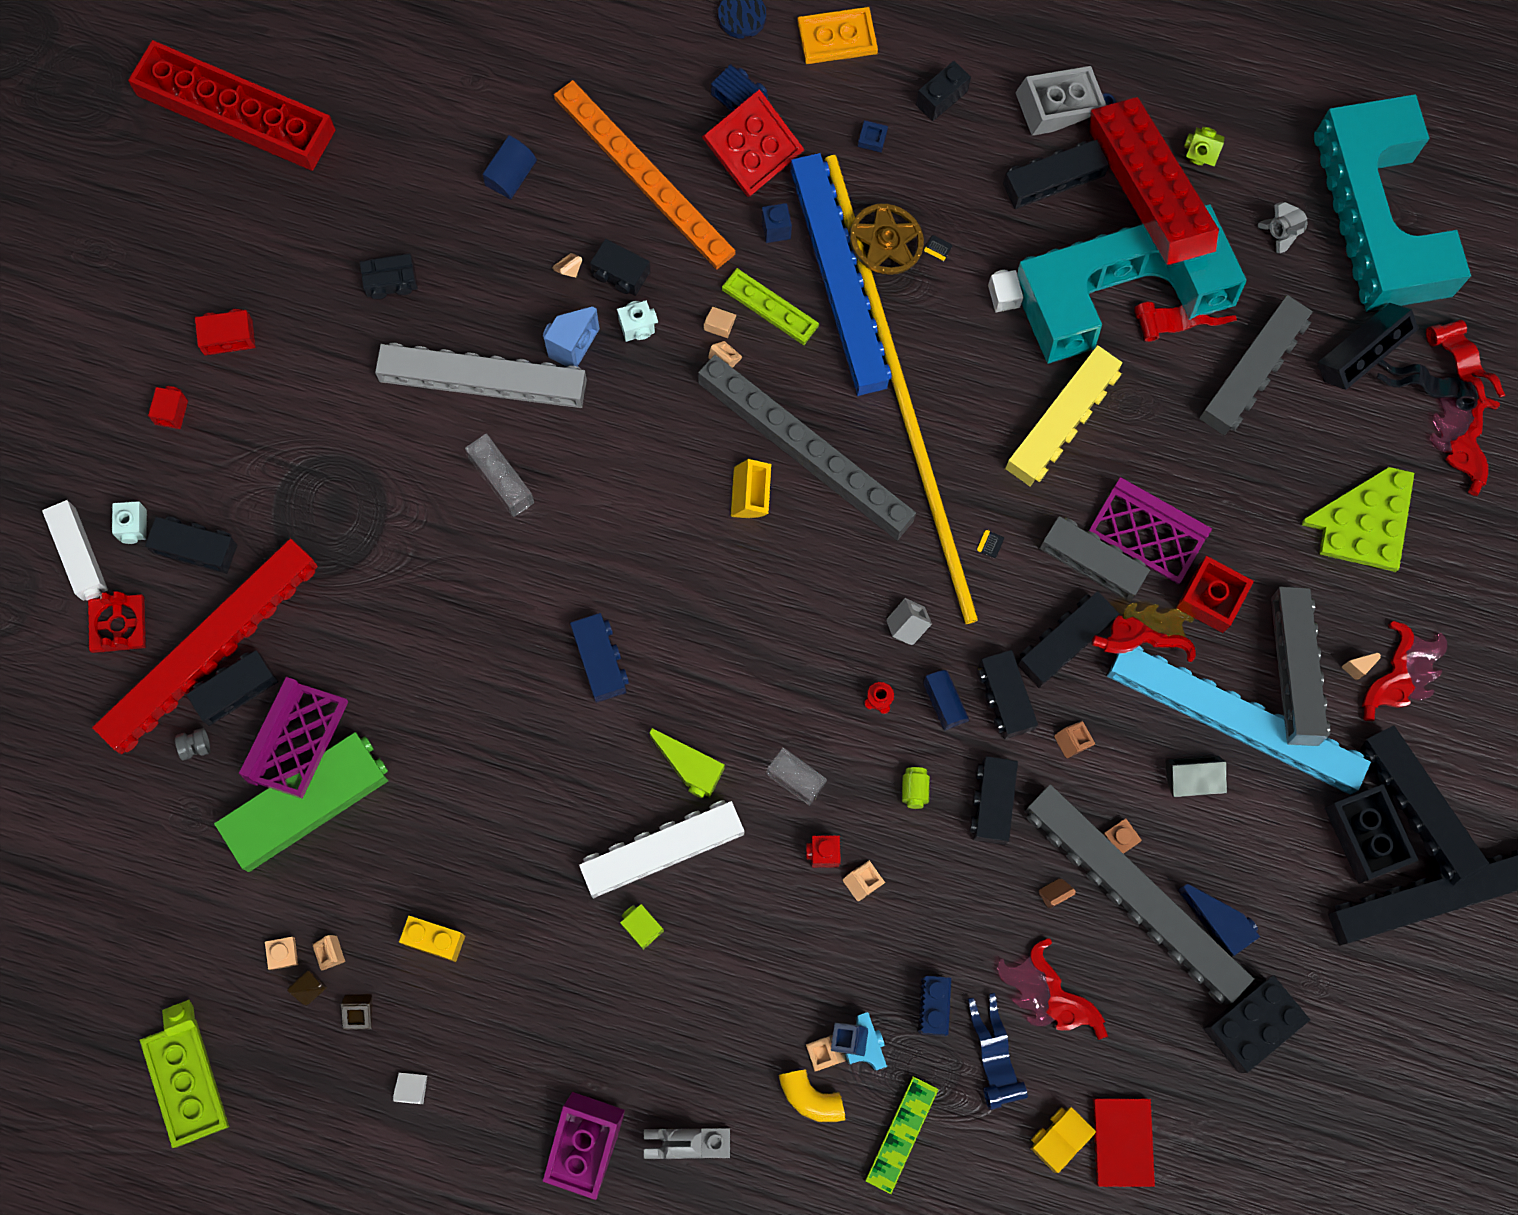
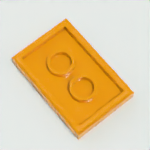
(837, 35)

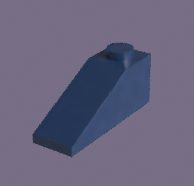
(1225, 925)

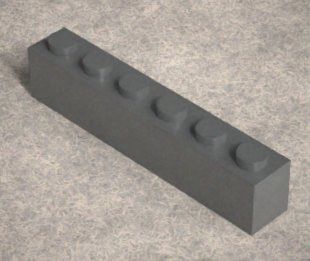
(1256, 364)
(1299, 666)

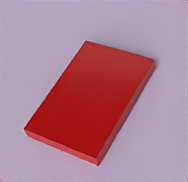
(1123, 1143)

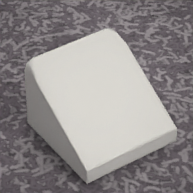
(410, 1088)

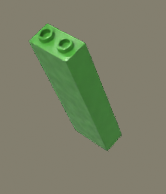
(279, 819)

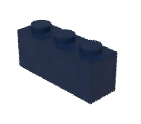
(599, 657)

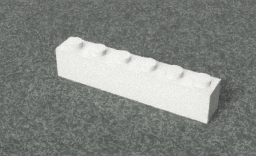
(661, 849)

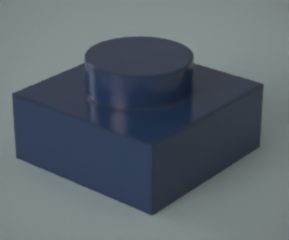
(873, 136)

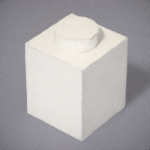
(1005, 290)

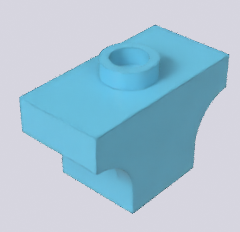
(873, 1052)

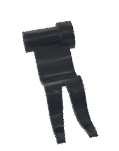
(1436, 387)

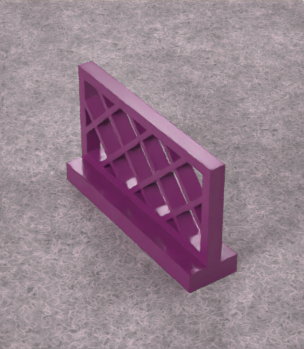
(1161, 511)
(272, 735)

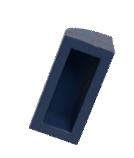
(509, 167)
(945, 699)

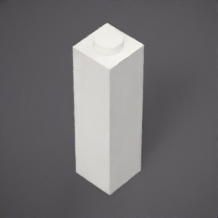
(75, 551)

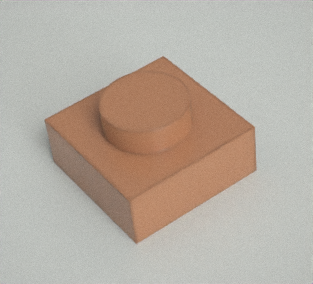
(1123, 836)

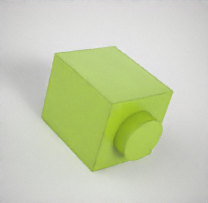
(641, 925)

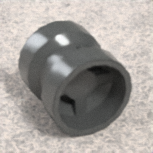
(192, 744)

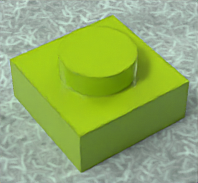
(178, 1018)

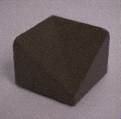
(307, 988)

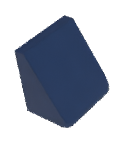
(849, 1039)

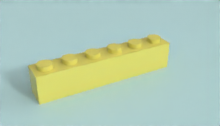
(1064, 415)

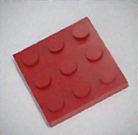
(753, 143)

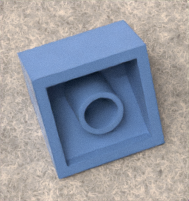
(571, 336)

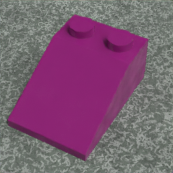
(583, 1145)

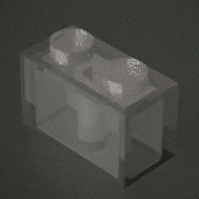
(796, 776)

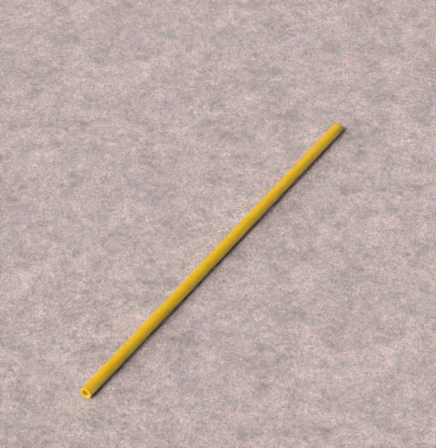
(906, 406)

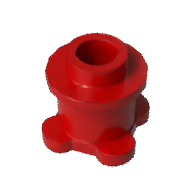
(876, 703)

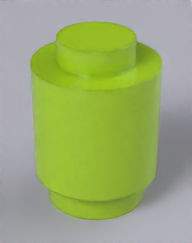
(915, 787)

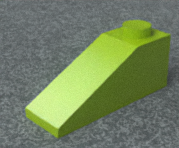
(693, 767)

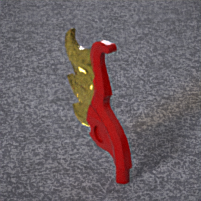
(1149, 627)

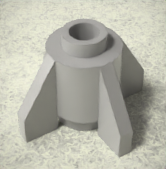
(1286, 225)

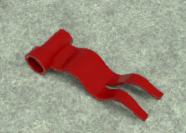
(1171, 320)
(1465, 355)

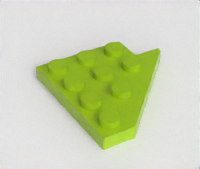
(1367, 521)

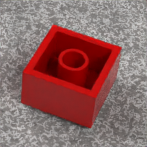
(1215, 594)

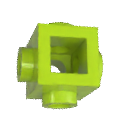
(1204, 146)

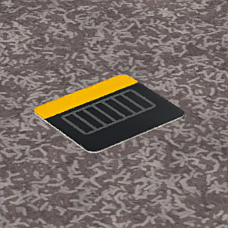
(938, 247)
(990, 544)

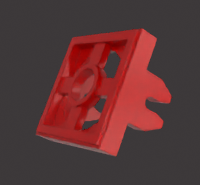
(95, 608)

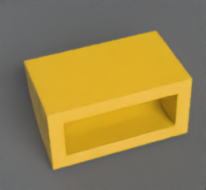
(751, 489)

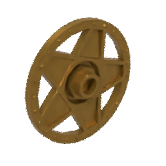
(886, 239)

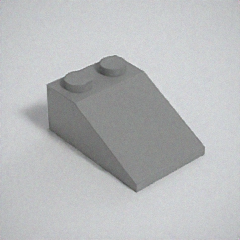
(1059, 99)

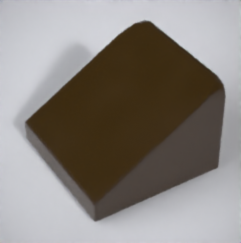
(357, 1011)

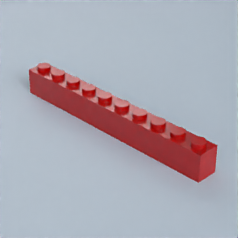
(205, 647)

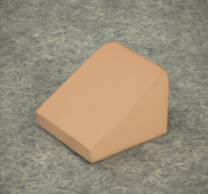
(719, 322)
(1359, 667)
(863, 881)
(821, 1054)

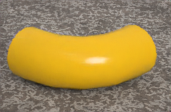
(810, 1102)

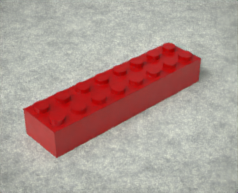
(232, 105)
(1154, 181)

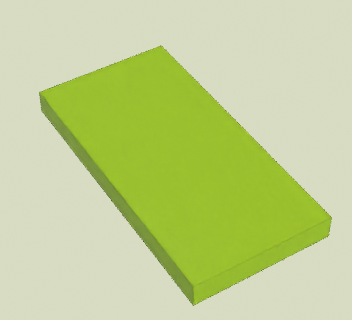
(184, 1085)

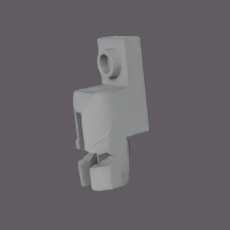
(689, 1143)

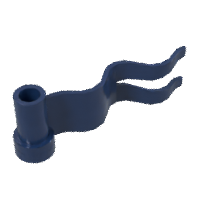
(995, 1059)

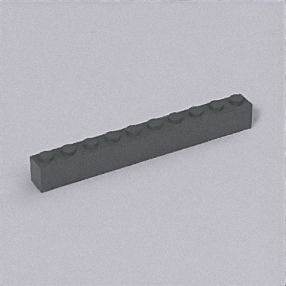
(806, 447)
(1139, 896)

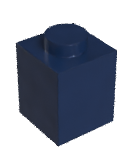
(776, 223)

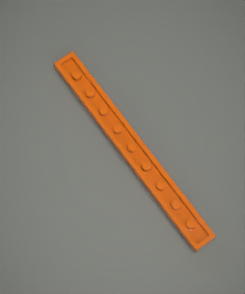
(645, 175)

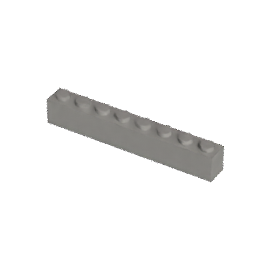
(481, 375)

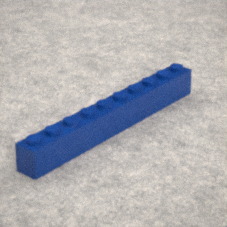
(839, 274)

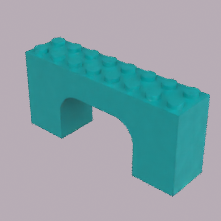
(1384, 258)
(1060, 284)

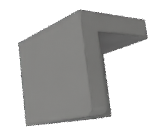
(908, 621)

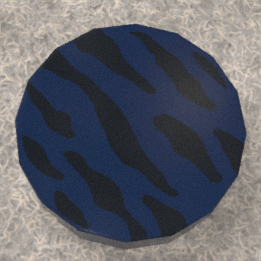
(742, 17)

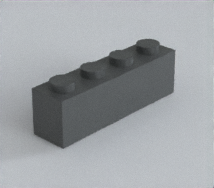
(1094, 558)

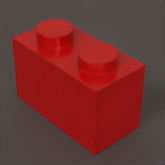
(225, 332)

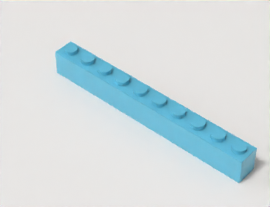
(1236, 718)

